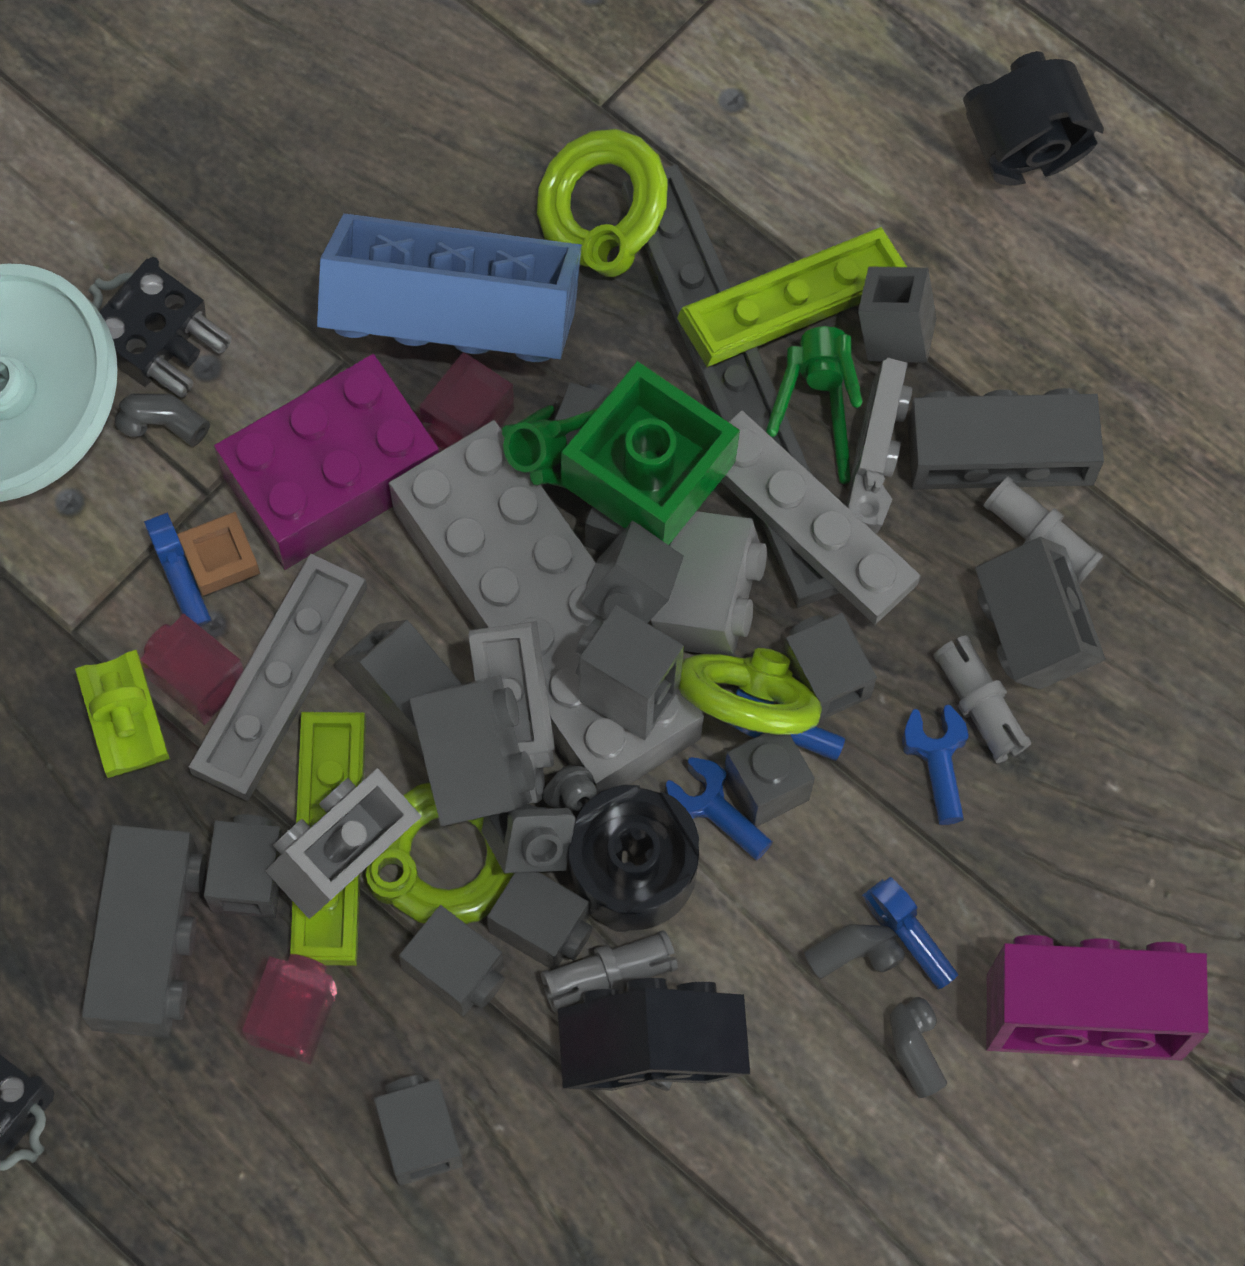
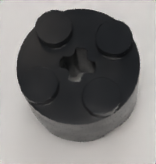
(1033, 118)
(644, 823)

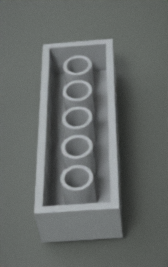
(517, 562)

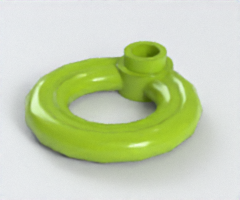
(644, 214)
(762, 676)
(419, 898)

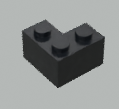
(653, 1036)

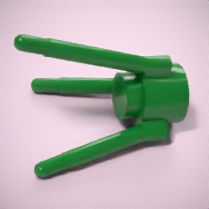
(824, 363)
(537, 443)

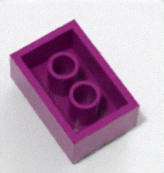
(324, 460)
(1097, 999)

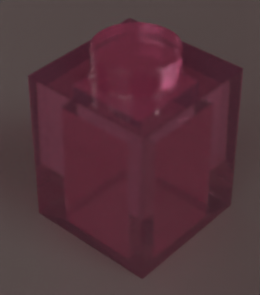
(465, 401)
(191, 667)
(291, 1007)

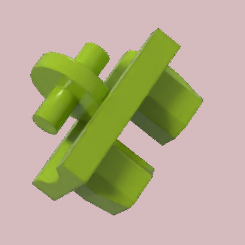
(122, 714)

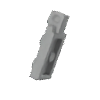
(876, 452)
(517, 657)

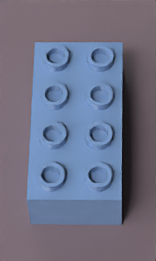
(448, 287)

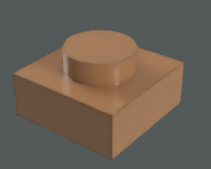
(218, 553)

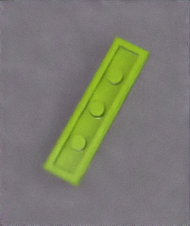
(785, 298)
(329, 754)

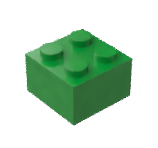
(649, 455)

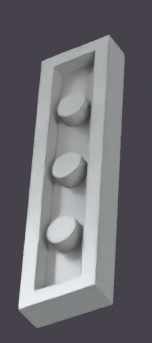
(817, 523)
(278, 677)

